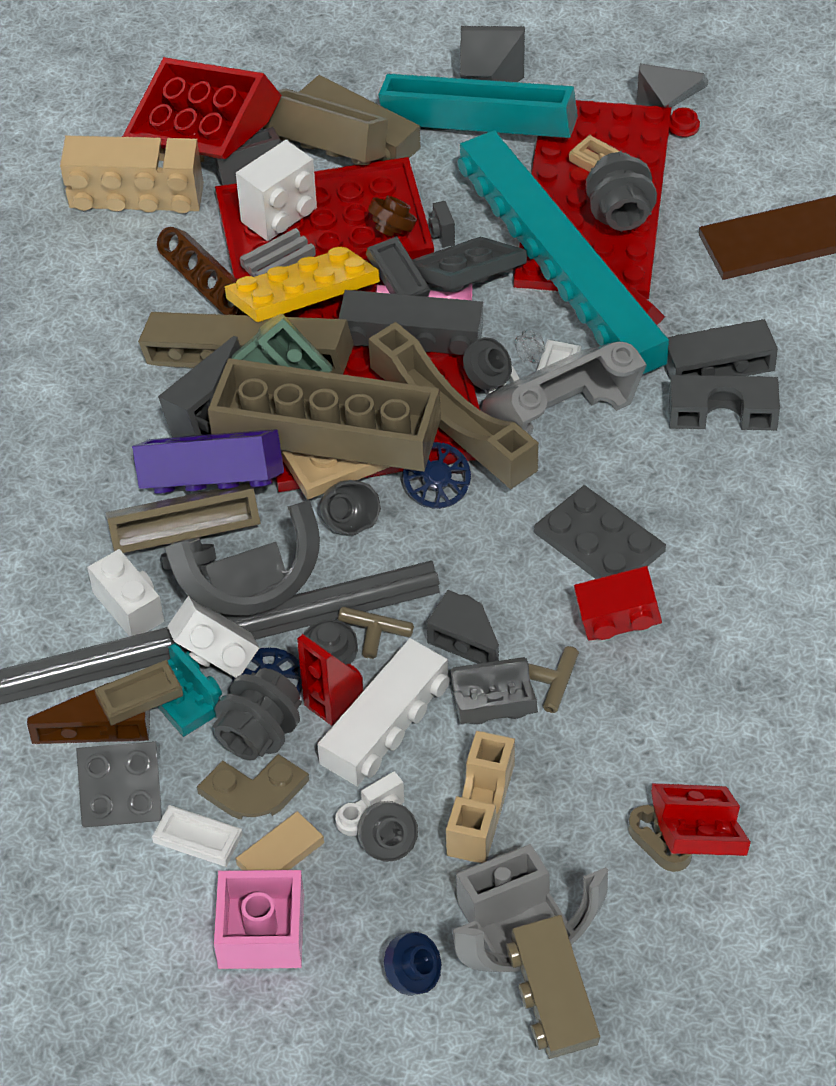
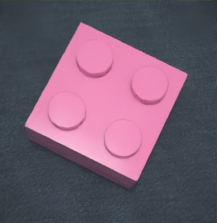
(259, 919)

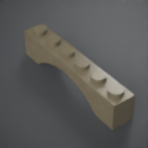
(494, 443)

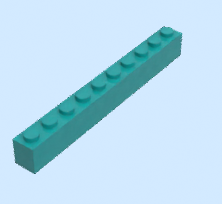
(560, 249)

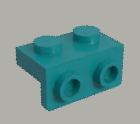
(198, 697)

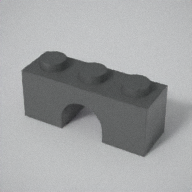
(750, 397)

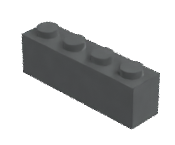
(437, 323)

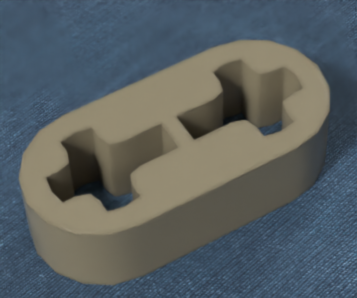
(654, 844)

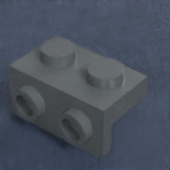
(493, 691)

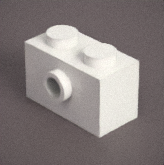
(126, 593)
(212, 638)

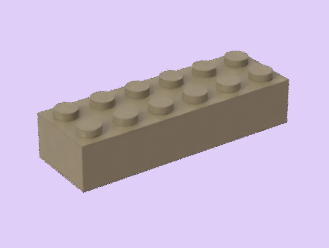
(329, 413)

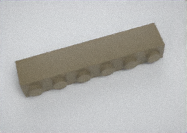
(191, 337)

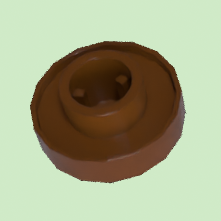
(391, 215)

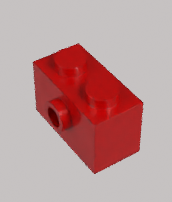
(618, 604)

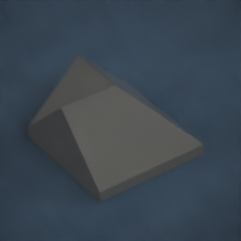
(492, 53)
(667, 85)

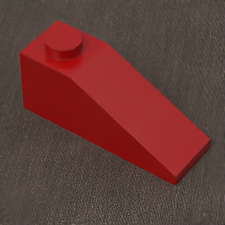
(326, 681)

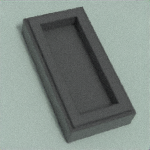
(397, 268)

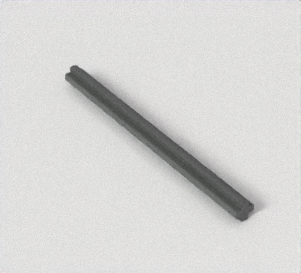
(152, 647)

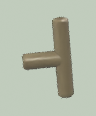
(375, 625)
(556, 678)

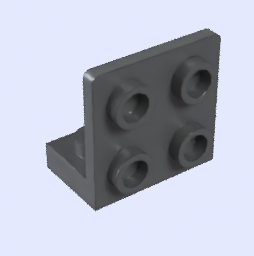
(119, 784)

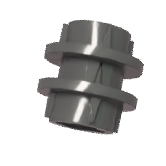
(621, 191)
(257, 714)

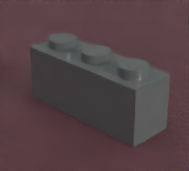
(725, 350)

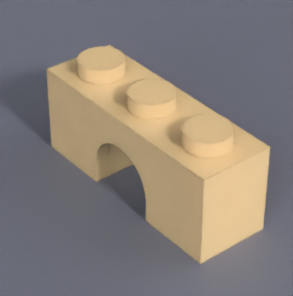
(485, 788)

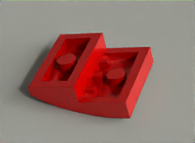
(699, 819)

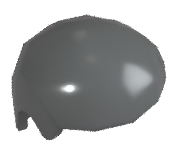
(349, 505)

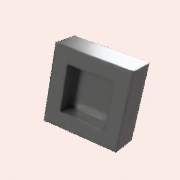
(442, 224)

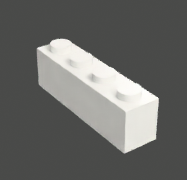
(384, 712)

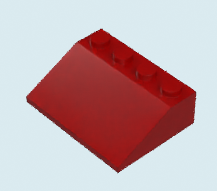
(204, 103)

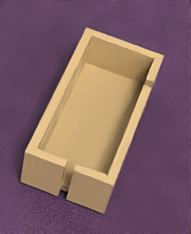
(126, 173)

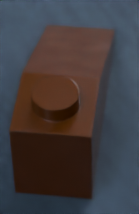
(84, 721)

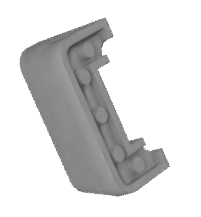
(600, 372)

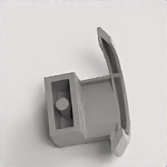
(512, 894)

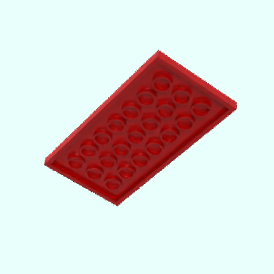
(628, 128)

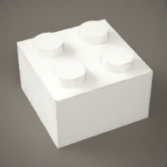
(276, 190)

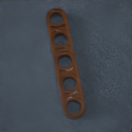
(200, 273)

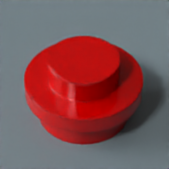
(684, 122)

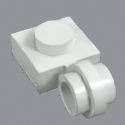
(386, 789)

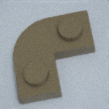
(257, 797)

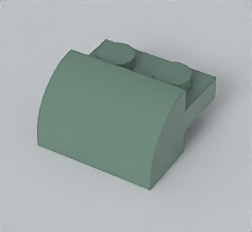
(283, 345)

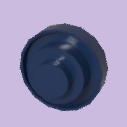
(412, 963)

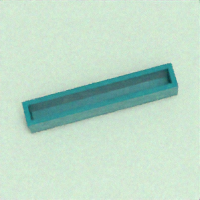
(481, 104)

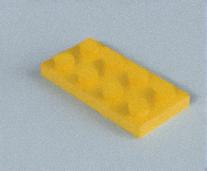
(301, 283)

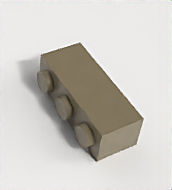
(553, 987)

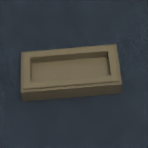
(138, 692)

